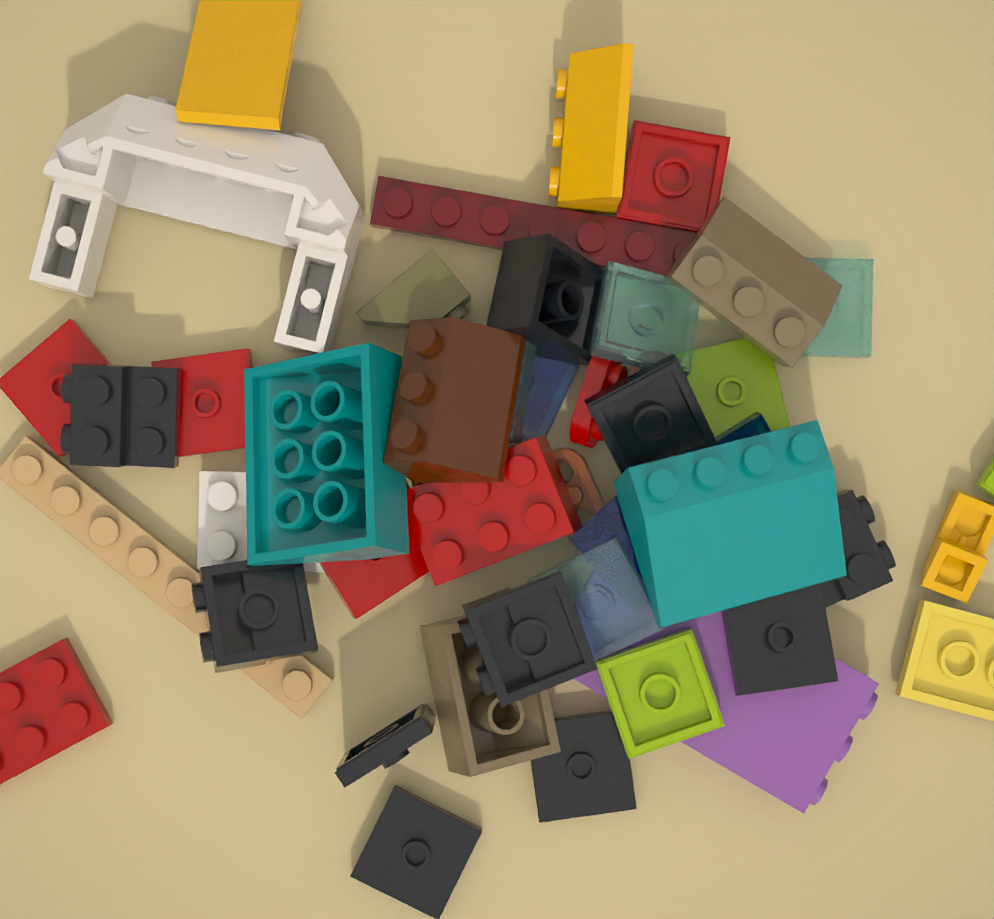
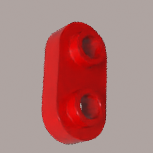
(599, 376)

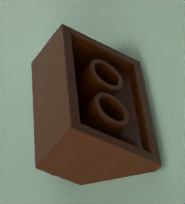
(454, 402)

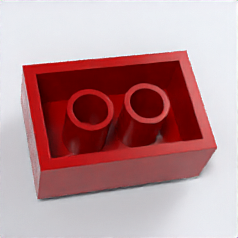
(487, 522)

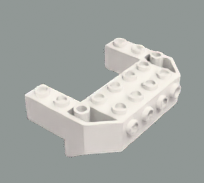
(210, 176)

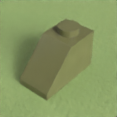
(420, 292)

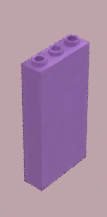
(778, 736)

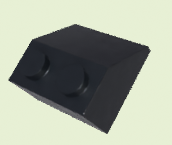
(547, 297)

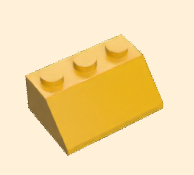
(592, 129)

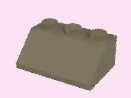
(755, 283)
(474, 727)

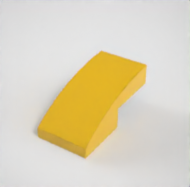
(959, 547)

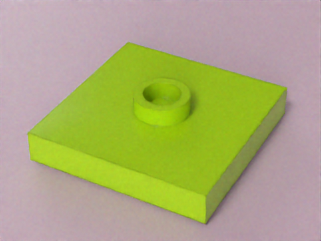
(736, 382)
(659, 693)

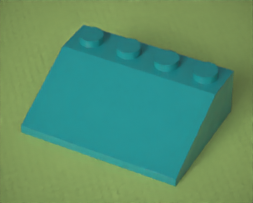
(318, 458)
(734, 522)

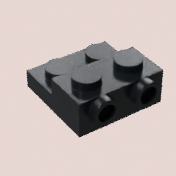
(122, 415)
(865, 559)
(253, 614)
(527, 639)

